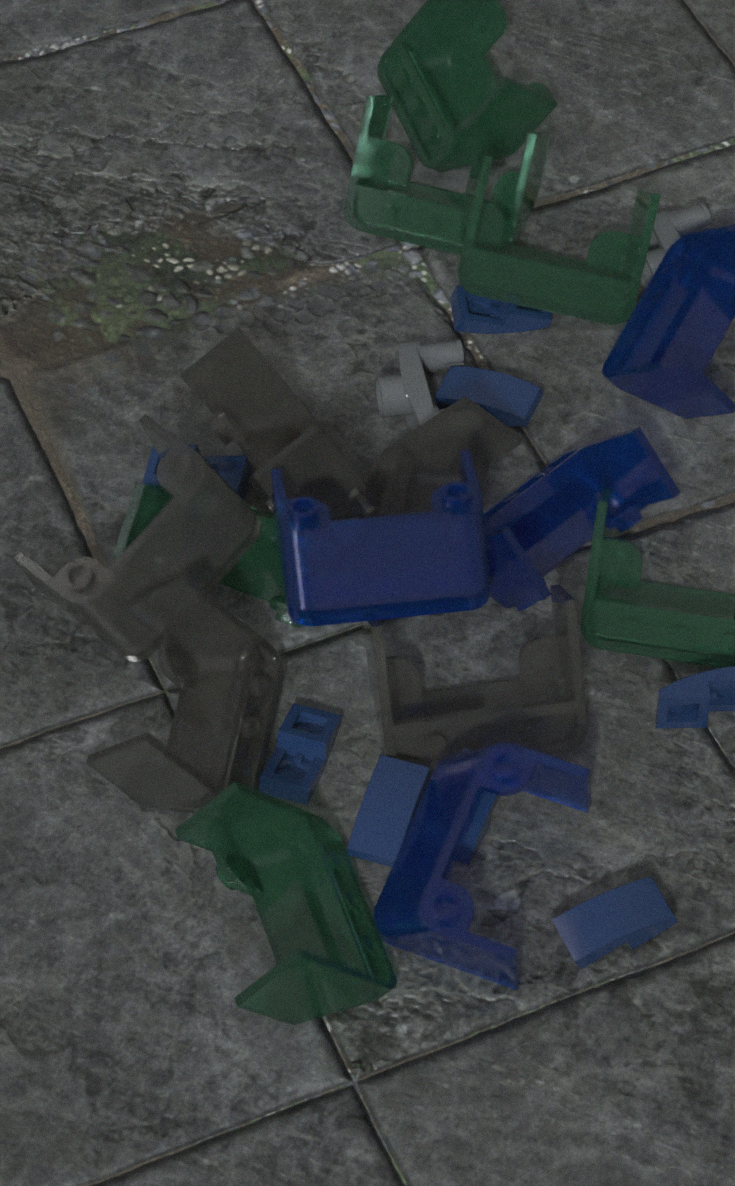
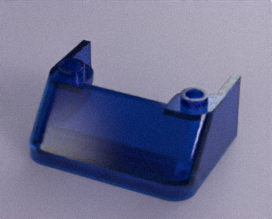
(680, 328)
(557, 511)
(384, 562)
(418, 903)

